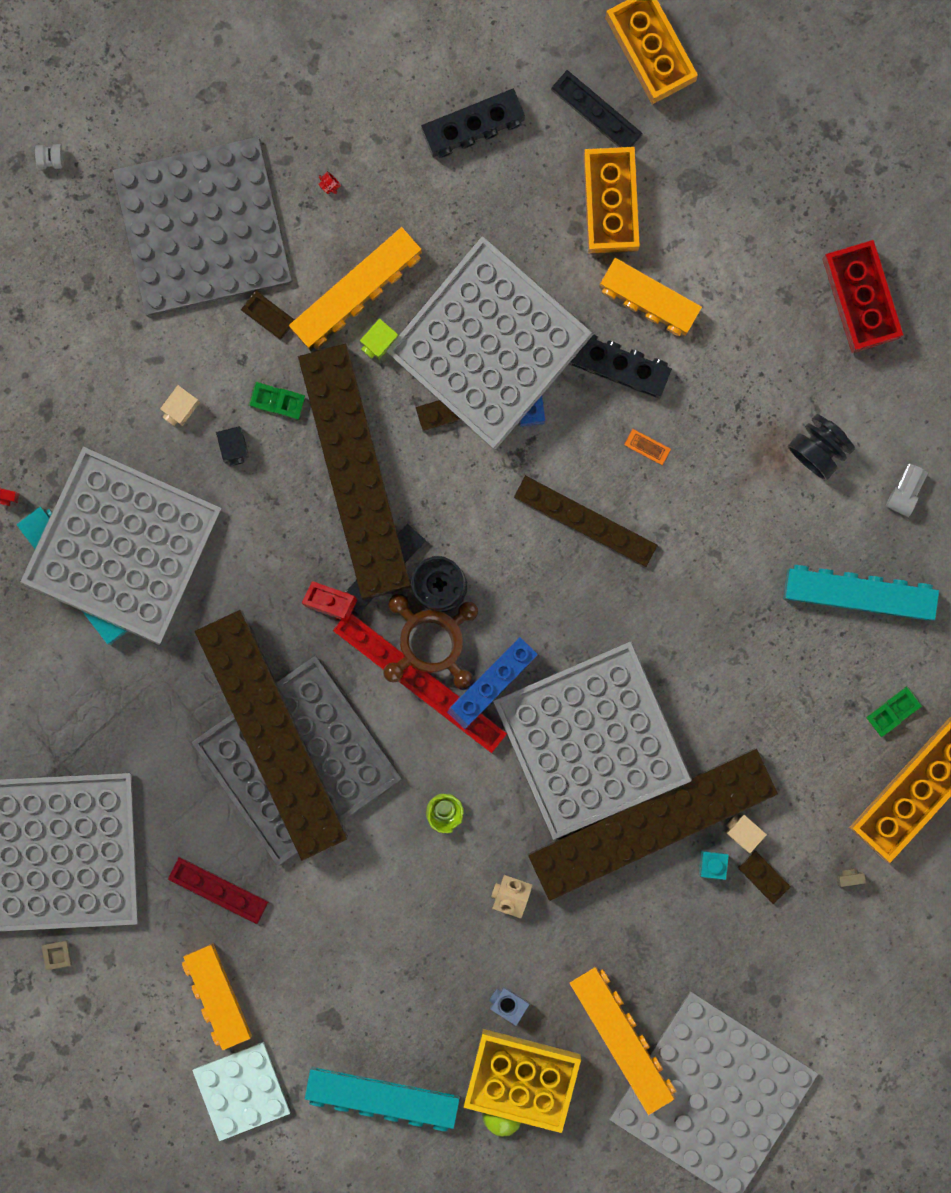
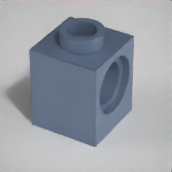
(516, 1013)

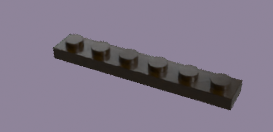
(585, 521)

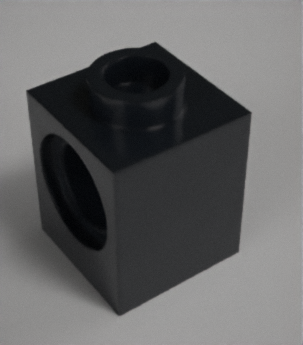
(232, 445)

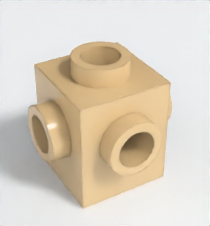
(511, 896)

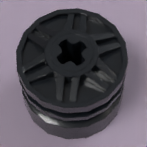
(825, 442)
(427, 576)

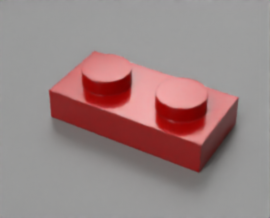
(329, 601)

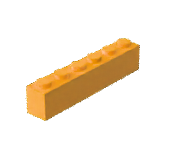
(355, 289)
(622, 1040)

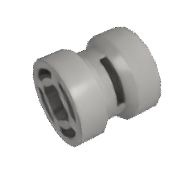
(49, 156)

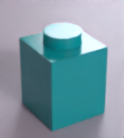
(713, 865)

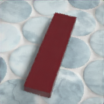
(218, 890)

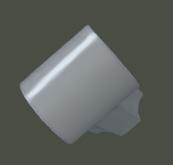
(905, 494)

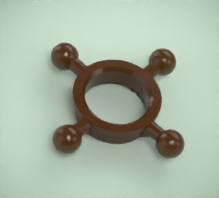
(467, 612)

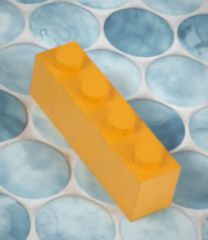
(650, 297)
(217, 997)

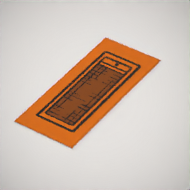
(647, 446)

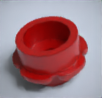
(329, 183)

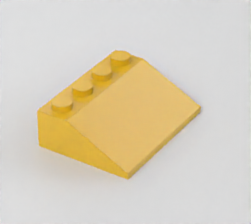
(522, 1080)

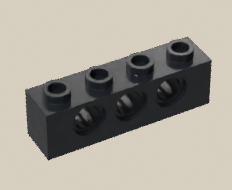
(505, 102)
(628, 377)

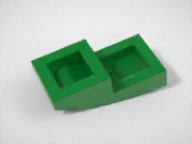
(276, 400)
(894, 711)

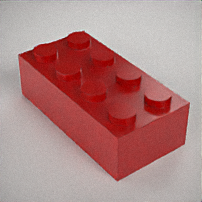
(862, 296)

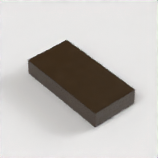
(267, 315)

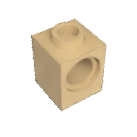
(179, 406)
(745, 832)

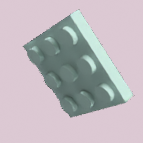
(241, 1091)

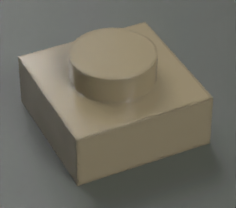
(850, 877)
(56, 955)

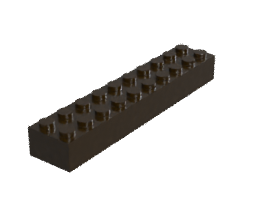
(354, 471)
(271, 735)
(652, 824)

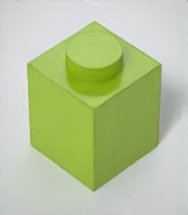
(378, 340)

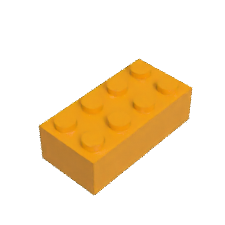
(651, 47)
(611, 200)

